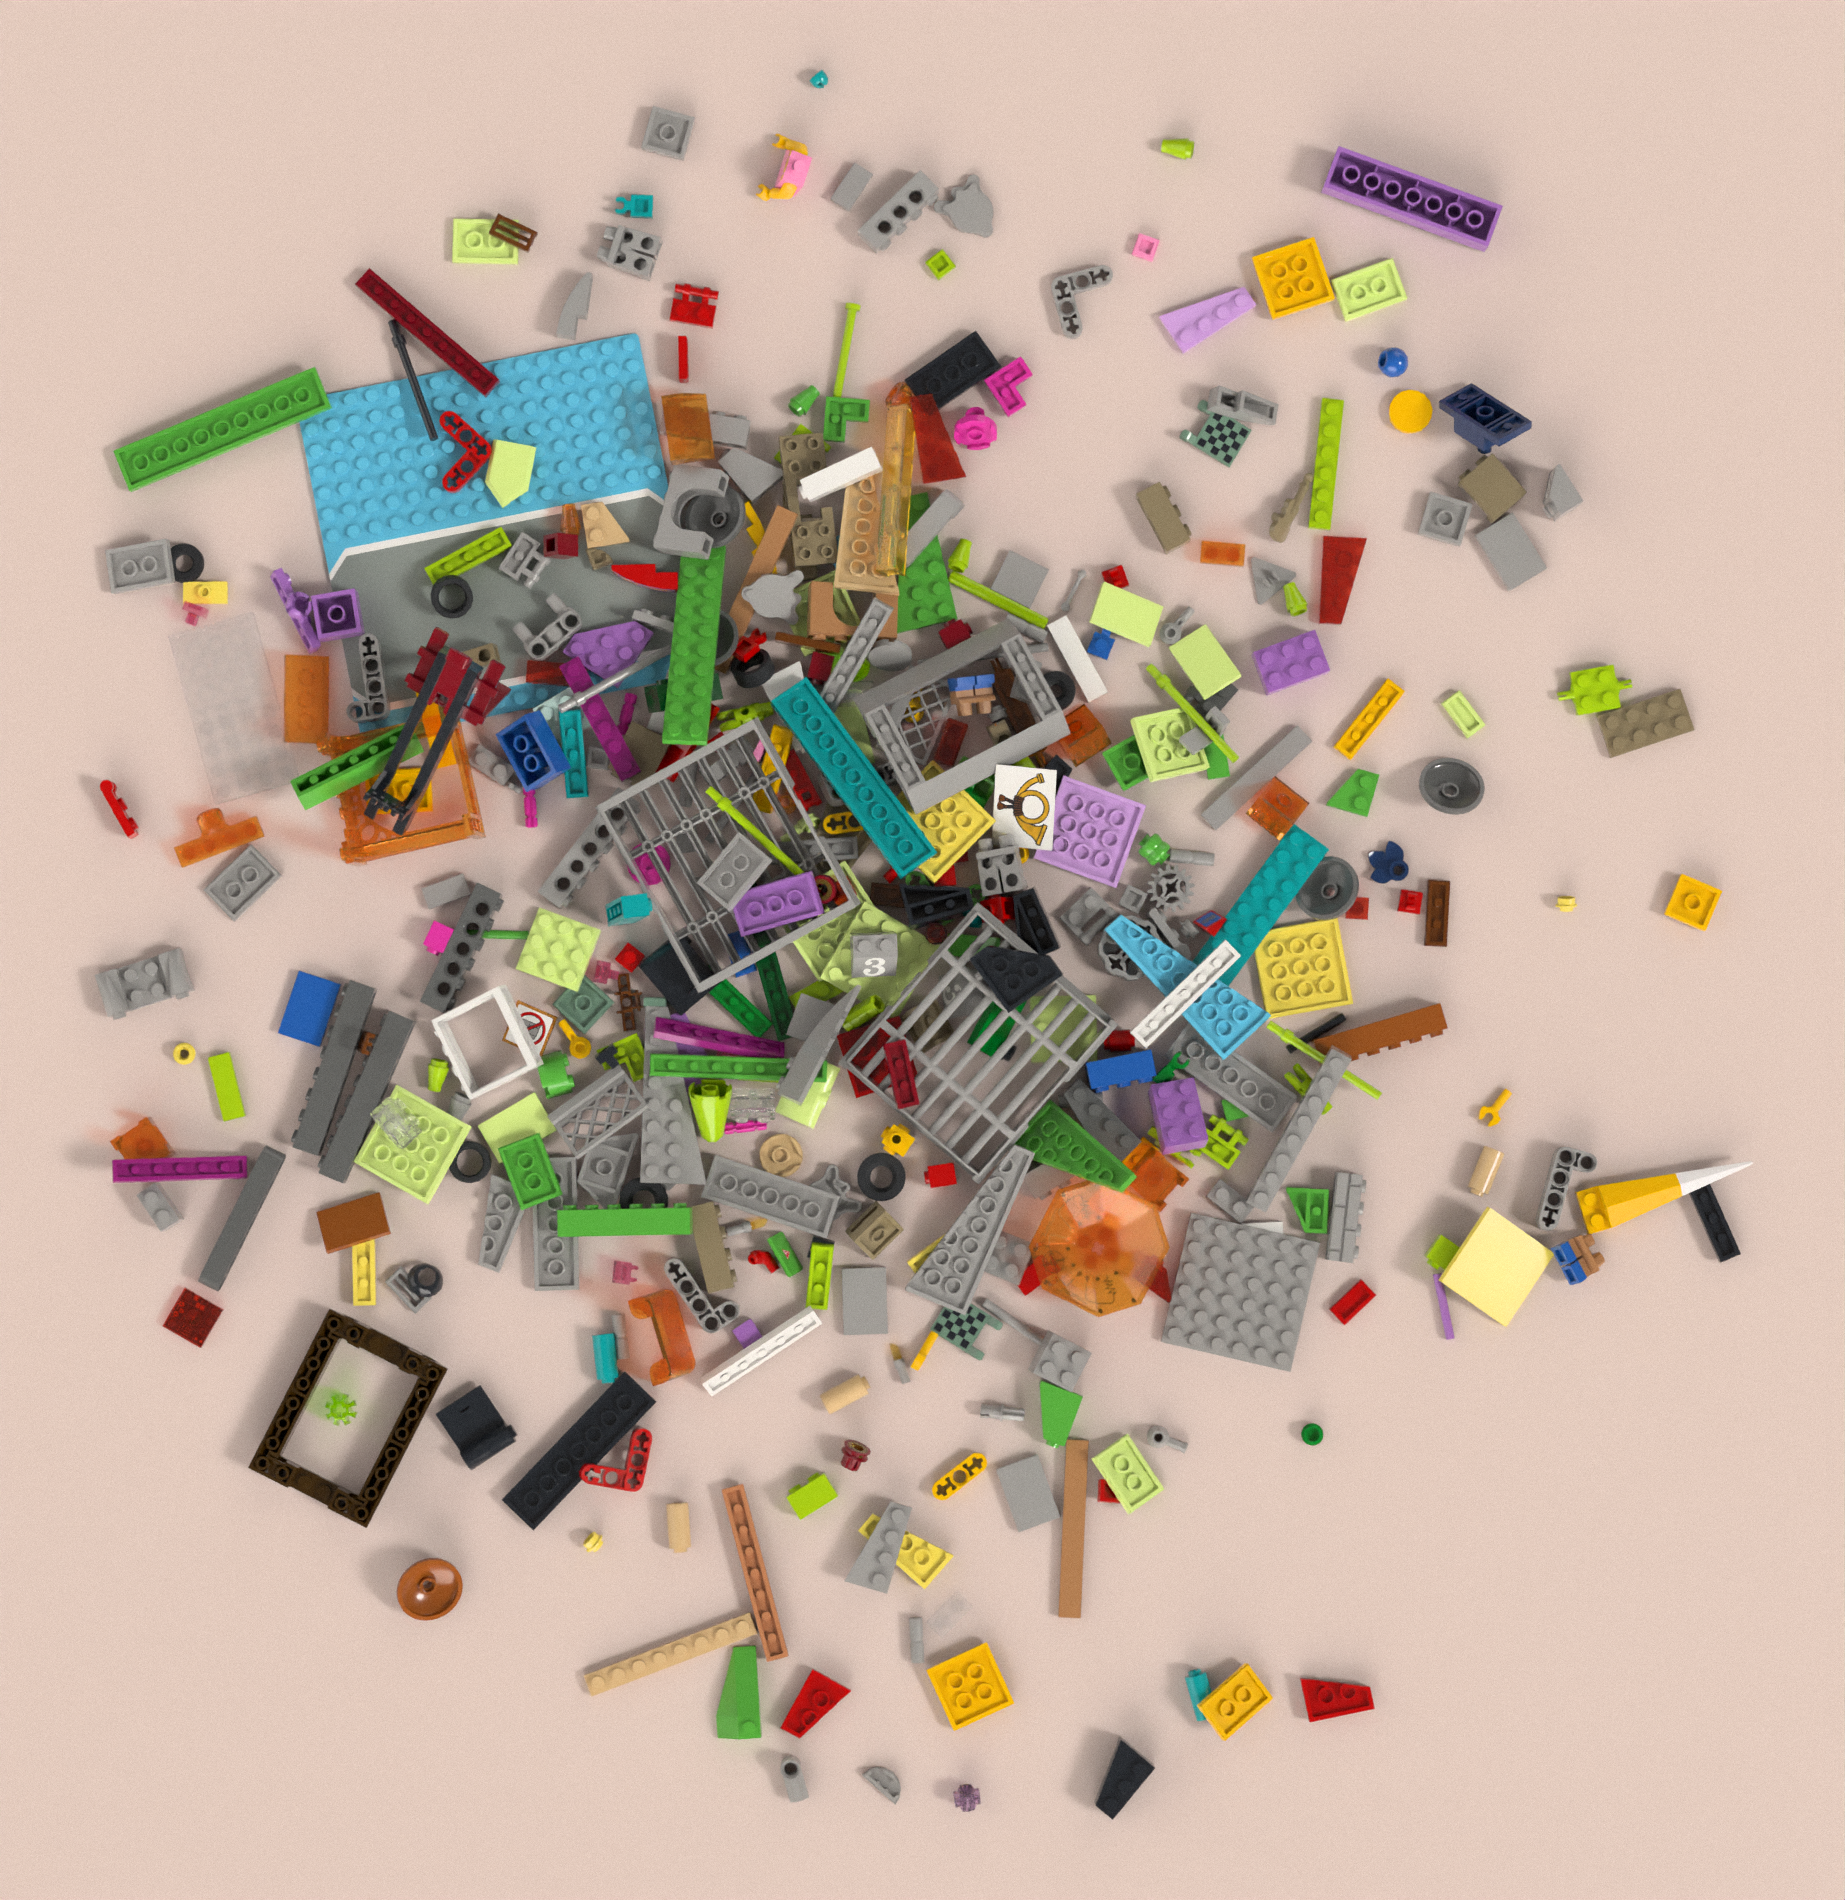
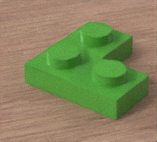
(838, 412)

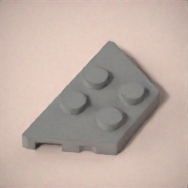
(607, 1167)

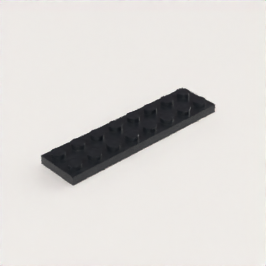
(583, 1443)

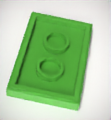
(530, 1171)

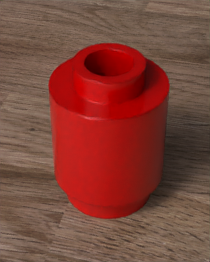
(1119, 1041)

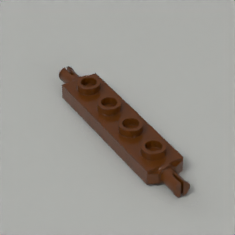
(1017, 711)

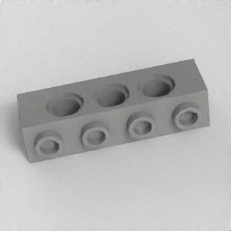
(920, 185)

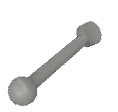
(1081, 574)

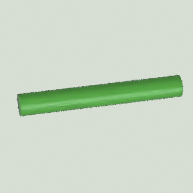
(501, 934)

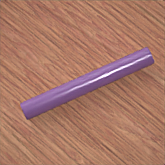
(1444, 1309)

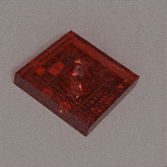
(193, 1317)

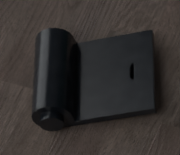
(671, 978)
(477, 1430)

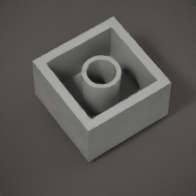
(1059, 1361)

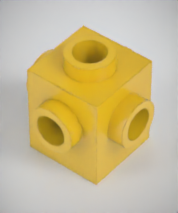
(905, 1143)

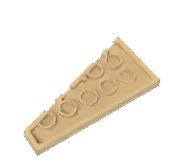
(859, 542)

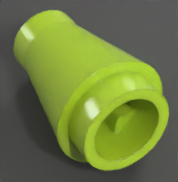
(1180, 148)
(960, 556)
(1295, 601)
(437, 1073)

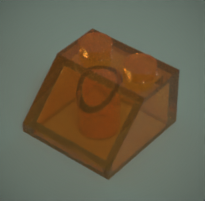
(1086, 736)
(1277, 808)

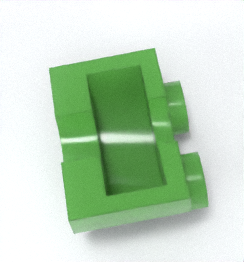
(555, 1076)

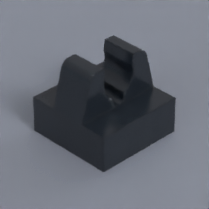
(608, 1055)

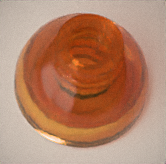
(899, 395)

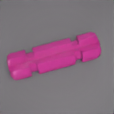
(626, 713)
(530, 809)
(749, 1126)

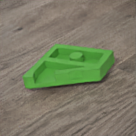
(1356, 793)
(1311, 1208)

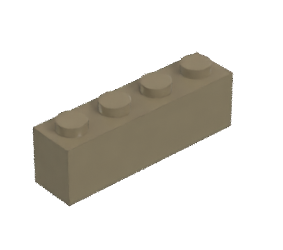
(711, 1247)

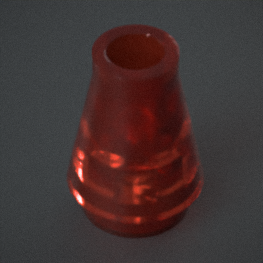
(935, 926)

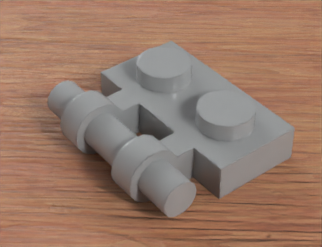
(520, 556)

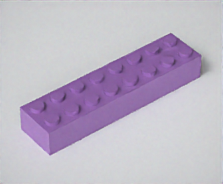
(1412, 199)

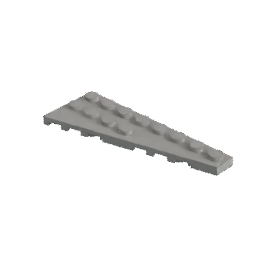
(668, 1132)
(961, 1256)

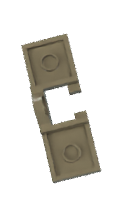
(814, 537)

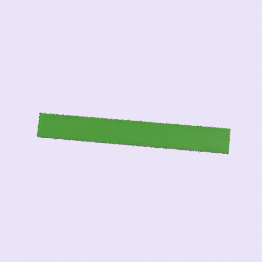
(724, 1067)

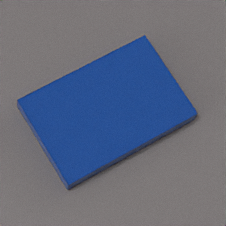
(309, 1008)

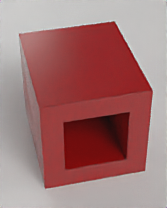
(940, 1175)

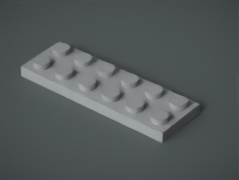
(1234, 1079)
(771, 1196)
(554, 1256)

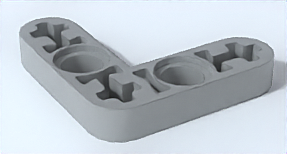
(1072, 289)

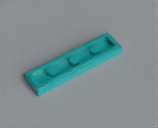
(573, 749)

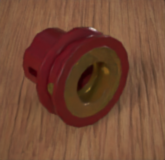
(831, 885)
(854, 1454)

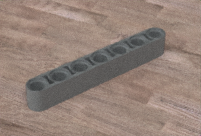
(242, 1218)

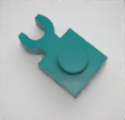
(640, 206)

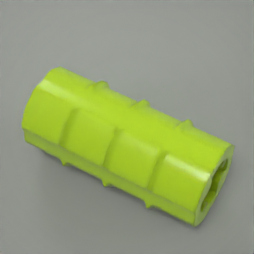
(863, 1012)

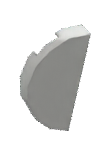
(885, 1782)

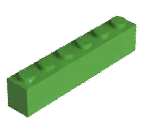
(350, 768)
(625, 1221)

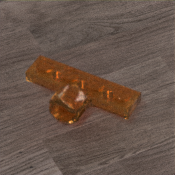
(217, 837)

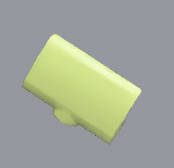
(813, 1103)

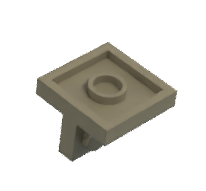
(924, 1022)
(874, 1230)

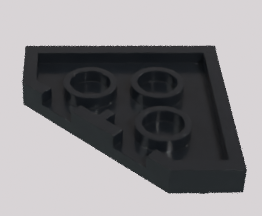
(1015, 973)

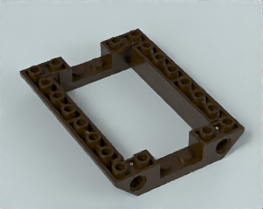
(268, 1457)

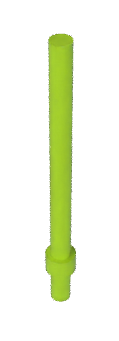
(1165, 683)
(725, 804)
(1288, 1036)

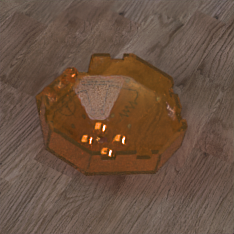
(1131, 1251)

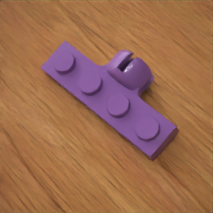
(298, 608)

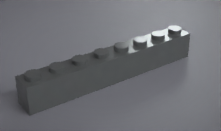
(334, 1068)
(366, 1097)

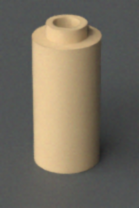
(1485, 1171)
(845, 1393)
(678, 1526)

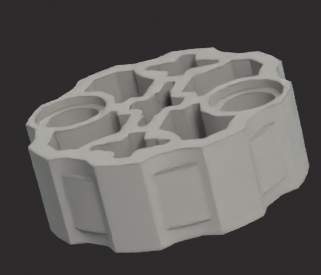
(1109, 945)

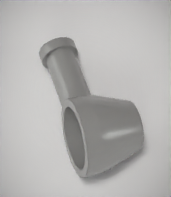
(1166, 1440)

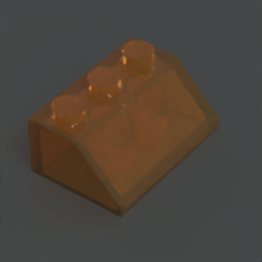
(688, 428)

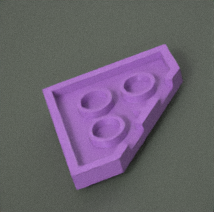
(609, 648)

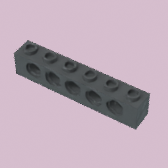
(480, 895)

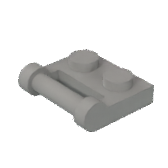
(1083, 911)

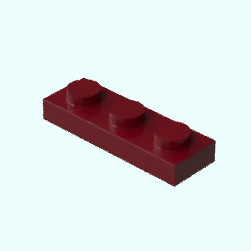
(901, 1074)

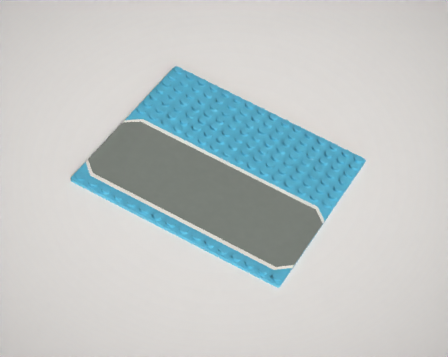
(391, 517)

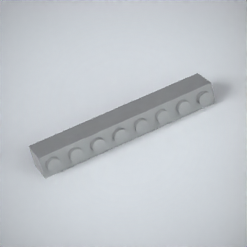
(1298, 1128)

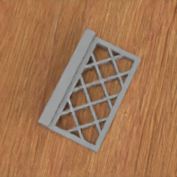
(898, 711)
(586, 1099)

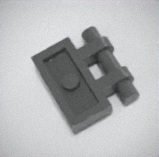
(1219, 699)

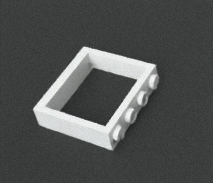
(517, 1027)

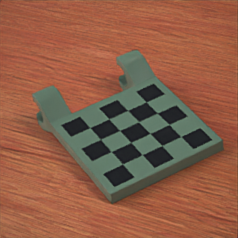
(1219, 437)
(964, 1329)

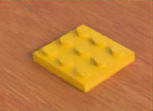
(1293, 278)
(970, 1686)

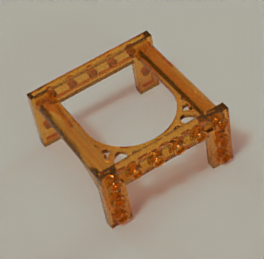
(358, 851)

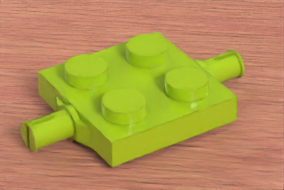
(1594, 690)

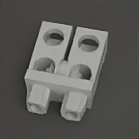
(631, 251)
(718, 767)
(1000, 868)

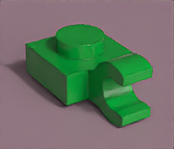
(1166, 1072)

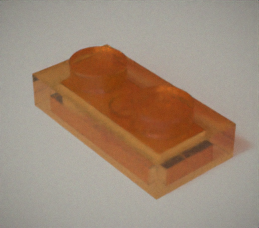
(1222, 553)

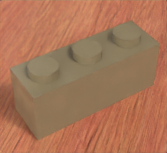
(1163, 517)

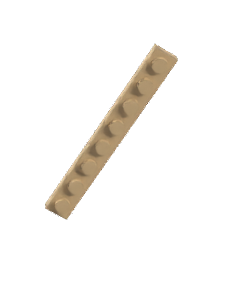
(670, 1654)

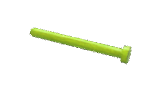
(845, 348)

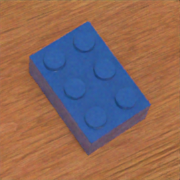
(533, 751)
(1120, 1071)

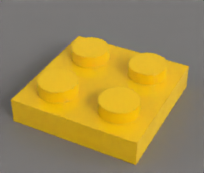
(1692, 902)

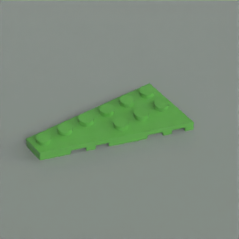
(925, 588)
(1070, 1148)

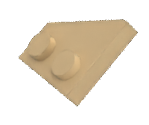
(601, 526)

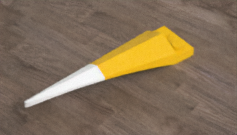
(1618, 1202)

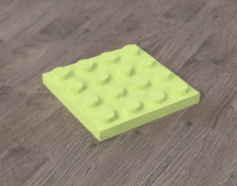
(821, 943)
(912, 958)
(426, 1159)

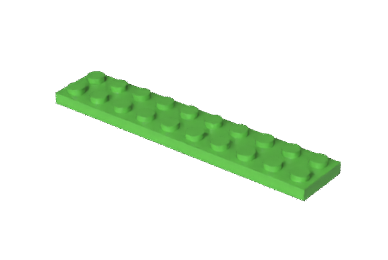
(222, 429)
(694, 649)

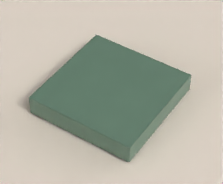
(585, 1006)

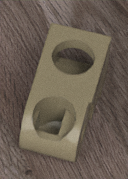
(484, 654)
(998, 732)

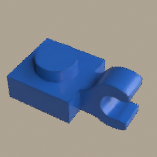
(1101, 644)

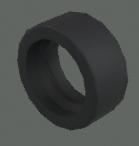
(451, 613)
(757, 676)
(485, 1167)

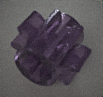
(967, 1797)

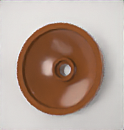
(432, 1599)

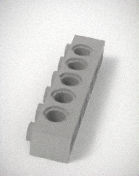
(577, 853)

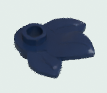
(1386, 861)

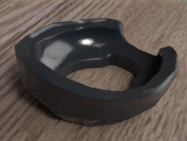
(417, 1287)

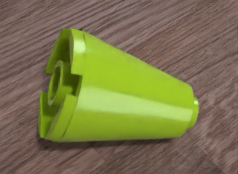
(710, 1106)

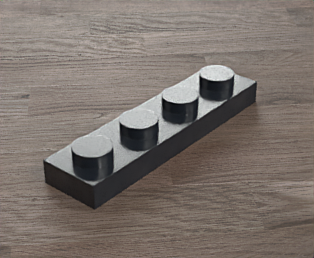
(1714, 1223)

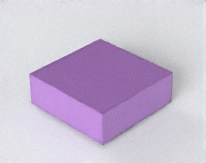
(747, 1333)

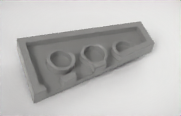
(500, 1223)
(879, 1556)

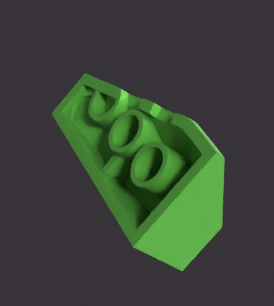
(740, 1702)

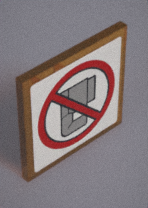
(538, 1023)

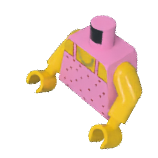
(792, 170)

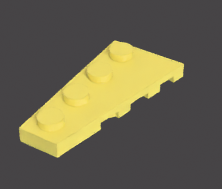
(916, 1556)

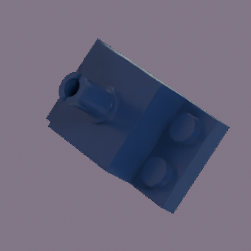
(1483, 418)

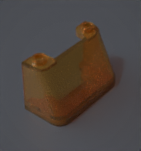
(671, 1334)

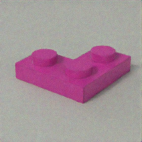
(1003, 385)

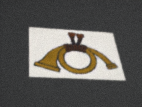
(1024, 806)

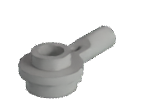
(1171, 632)

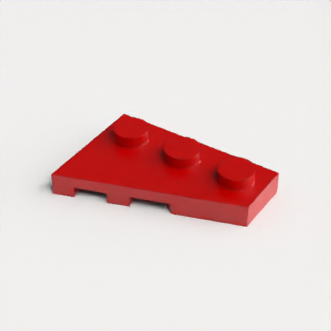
(1334, 1699)
(813, 1702)

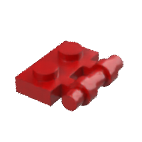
(693, 312)

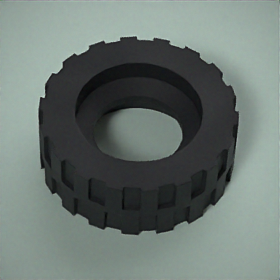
(871, 1163)
(634, 1186)

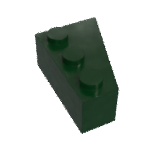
(656, 694)

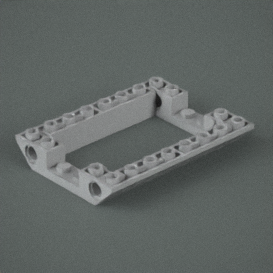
(925, 794)

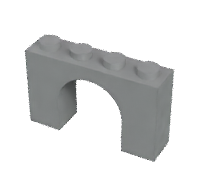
(685, 484)

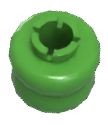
(1154, 849)

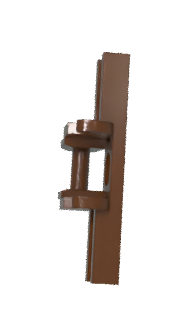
(630, 1008)

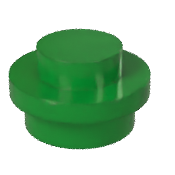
(1312, 1434)

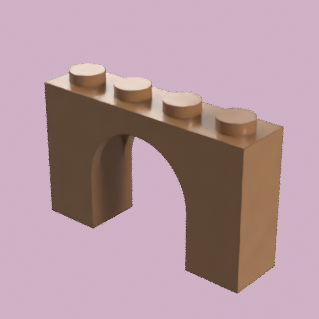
(824, 624)

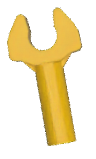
(1493, 1110)
(921, 1356)

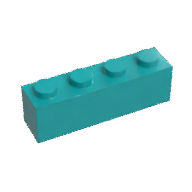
(628, 909)

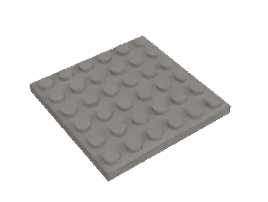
(1240, 1292)

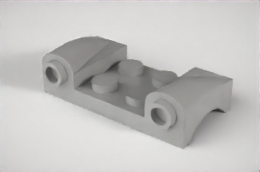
(144, 983)

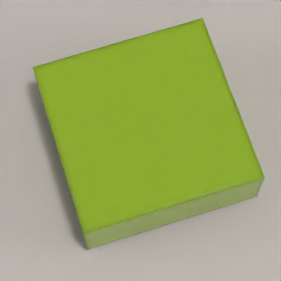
(940, 264)

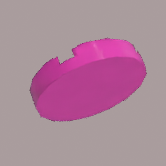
(647, 867)

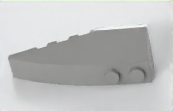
(814, 1051)

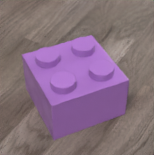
(338, 615)

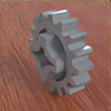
(1179, 895)

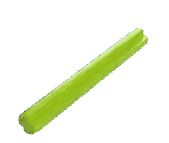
(998, 599)

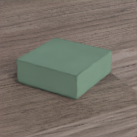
(655, 1001)

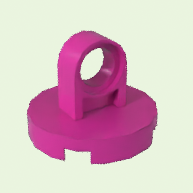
(975, 430)

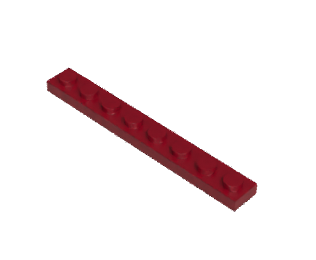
(427, 332)

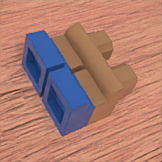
(972, 690)
(1578, 1258)

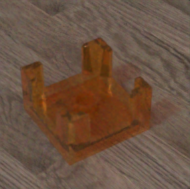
(143, 1142)
(1156, 1178)

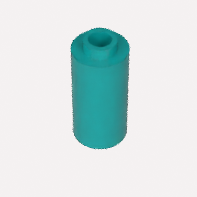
(605, 1357)
(1198, 1689)

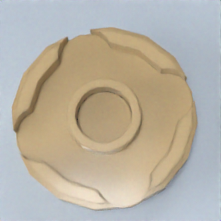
(781, 1155)

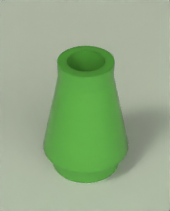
(803, 401)

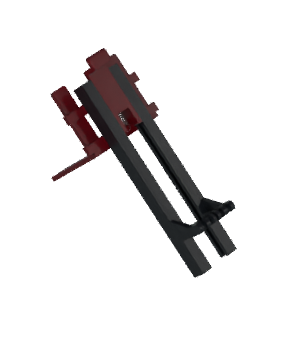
(448, 680)

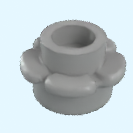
(997, 714)
(1188, 929)

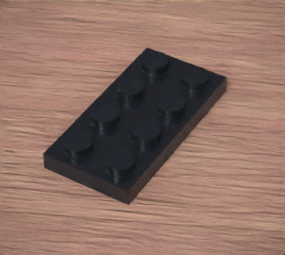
(954, 371)

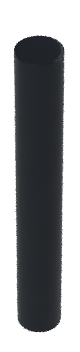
(1318, 1031)

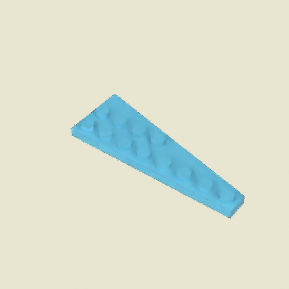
(1218, 1014)

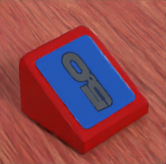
(1210, 922)

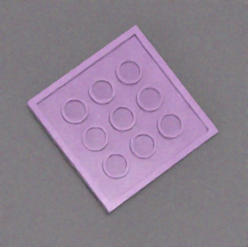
(1092, 831)

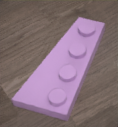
(1201, 320)

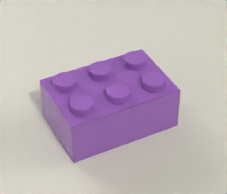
(1290, 662)
(1178, 1116)

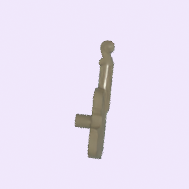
(1281, 522)

